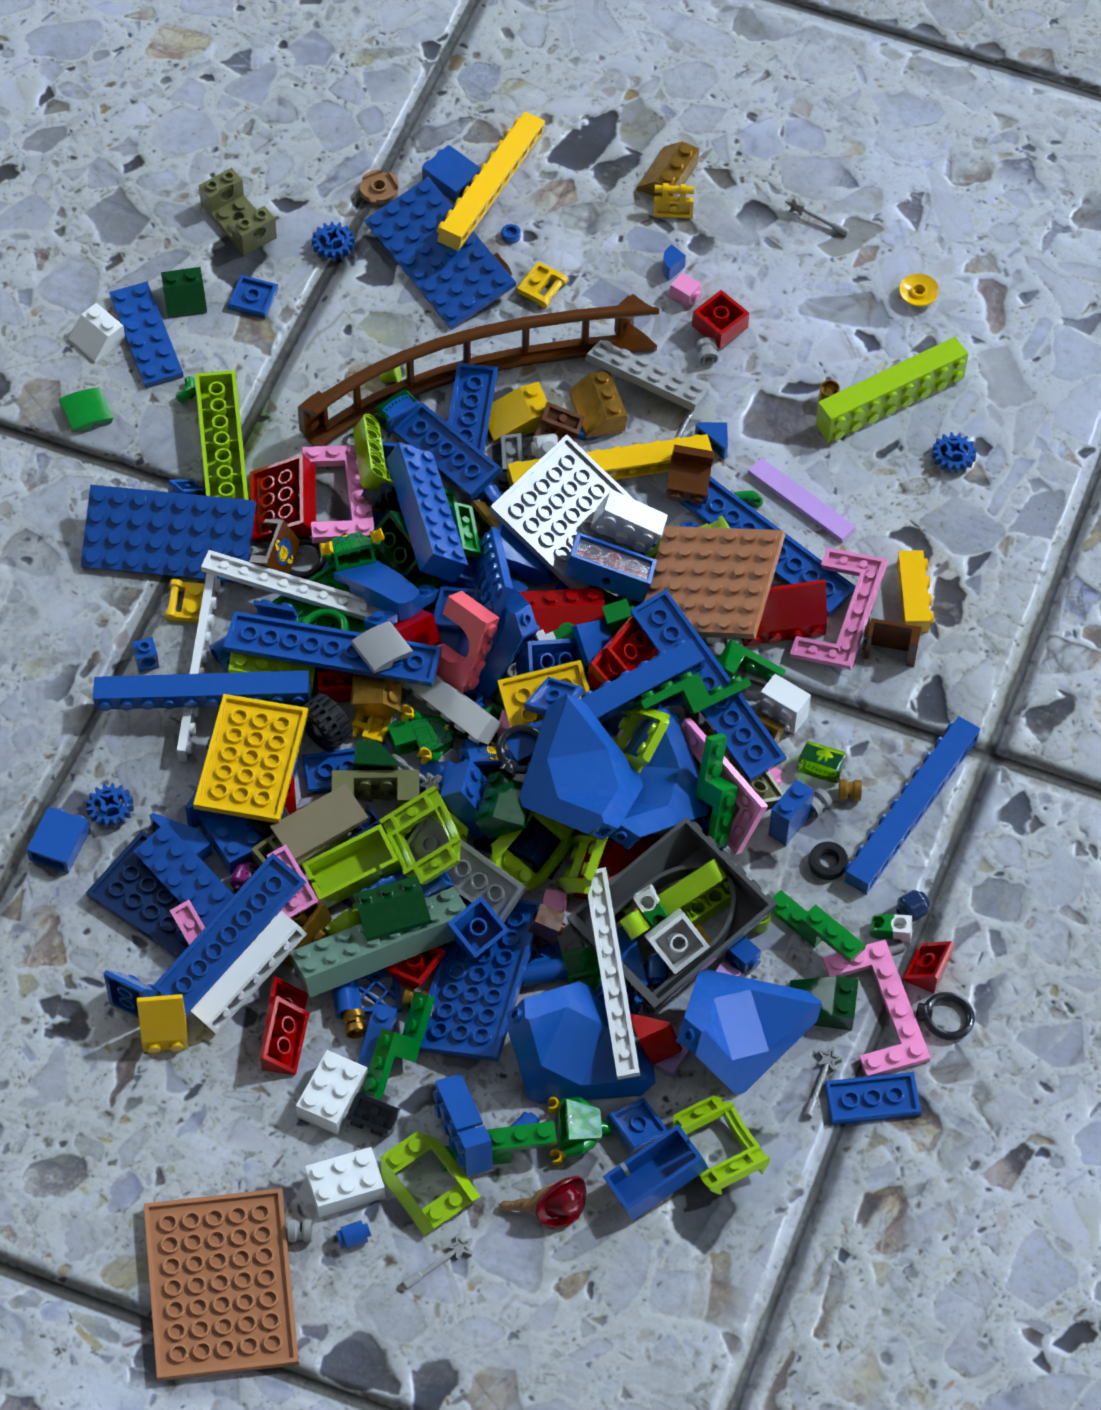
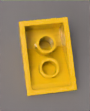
(517, 411)
(163, 1023)

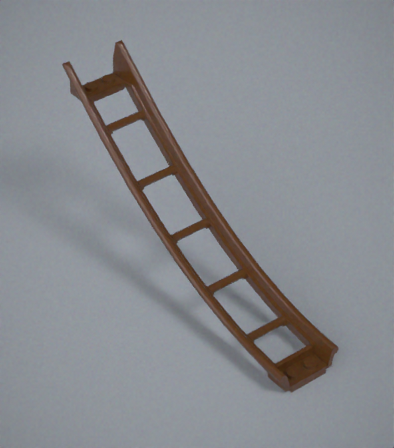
(314, 410)

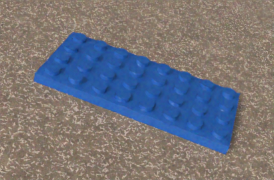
(449, 279)
(163, 531)
(477, 993)

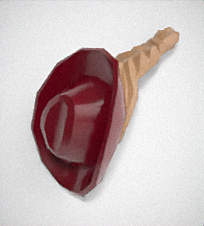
(555, 1204)

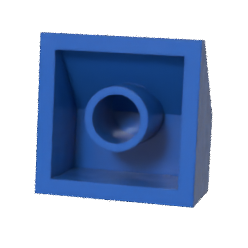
(477, 928)

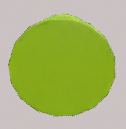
(391, 376)

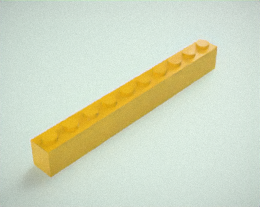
(490, 181)
(627, 460)

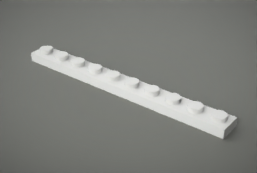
(286, 585)
(200, 656)
(612, 977)

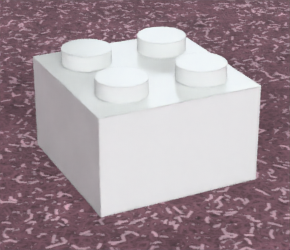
(784, 703)
(677, 941)

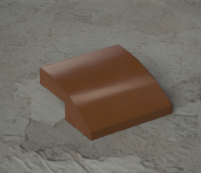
(559, 422)

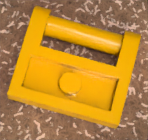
(536, 282)
(191, 602)

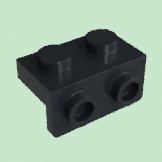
(384, 498)
(373, 1114)

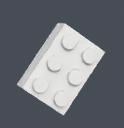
(628, 521)
(331, 1092)
(345, 1182)

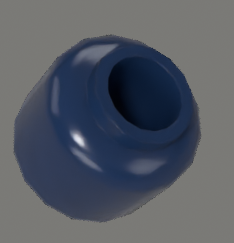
(913, 904)

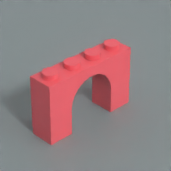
(479, 628)

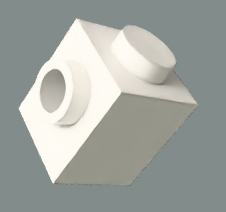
(543, 444)

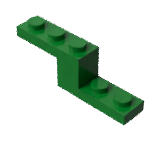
(465, 525)
(736, 655)
(693, 692)
(716, 789)
(817, 927)
(399, 1045)
(516, 1138)

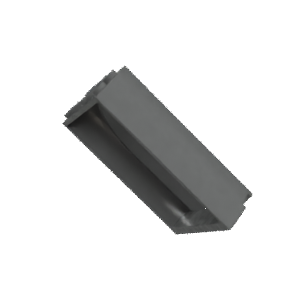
(669, 860)

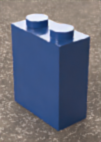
(450, 172)
(791, 812)
(58, 839)

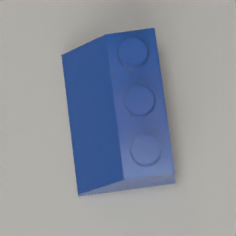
(547, 654)

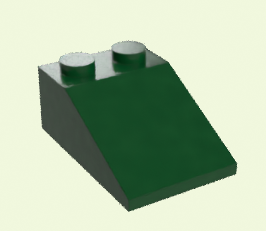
(837, 998)

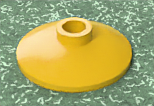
(922, 284)

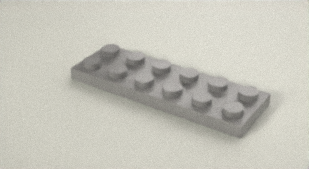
(647, 375)
(474, 873)

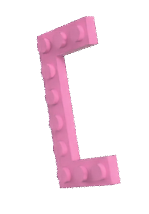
(360, 511)
(843, 653)
(748, 801)
(192, 926)
(912, 1046)

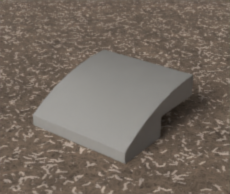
(515, 449)
(381, 647)

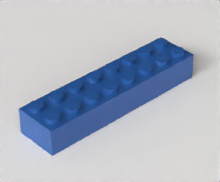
(426, 512)

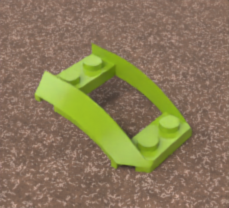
(655, 734)
(412, 814)
(517, 869)
(570, 883)
(736, 1167)
(443, 1207)

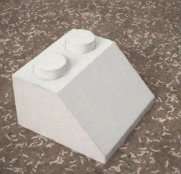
(97, 333)

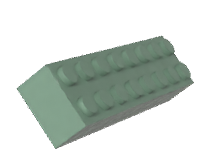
(349, 955)

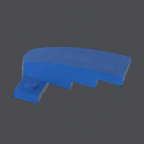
(387, 591)

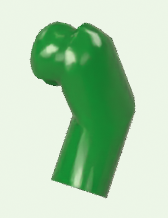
(750, 497)

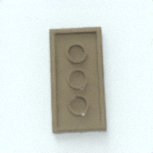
(320, 822)

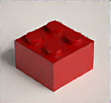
(720, 319)

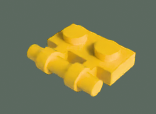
(673, 206)
(374, 729)

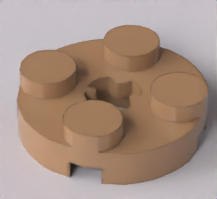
(379, 196)

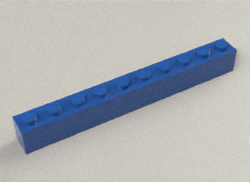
(198, 689)
(623, 692)
(912, 805)

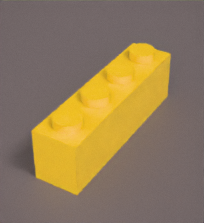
(913, 589)

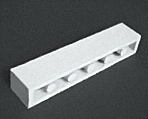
(457, 708)
(248, 972)

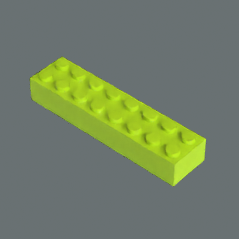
(891, 389)
(221, 435)

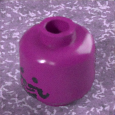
(242, 874)

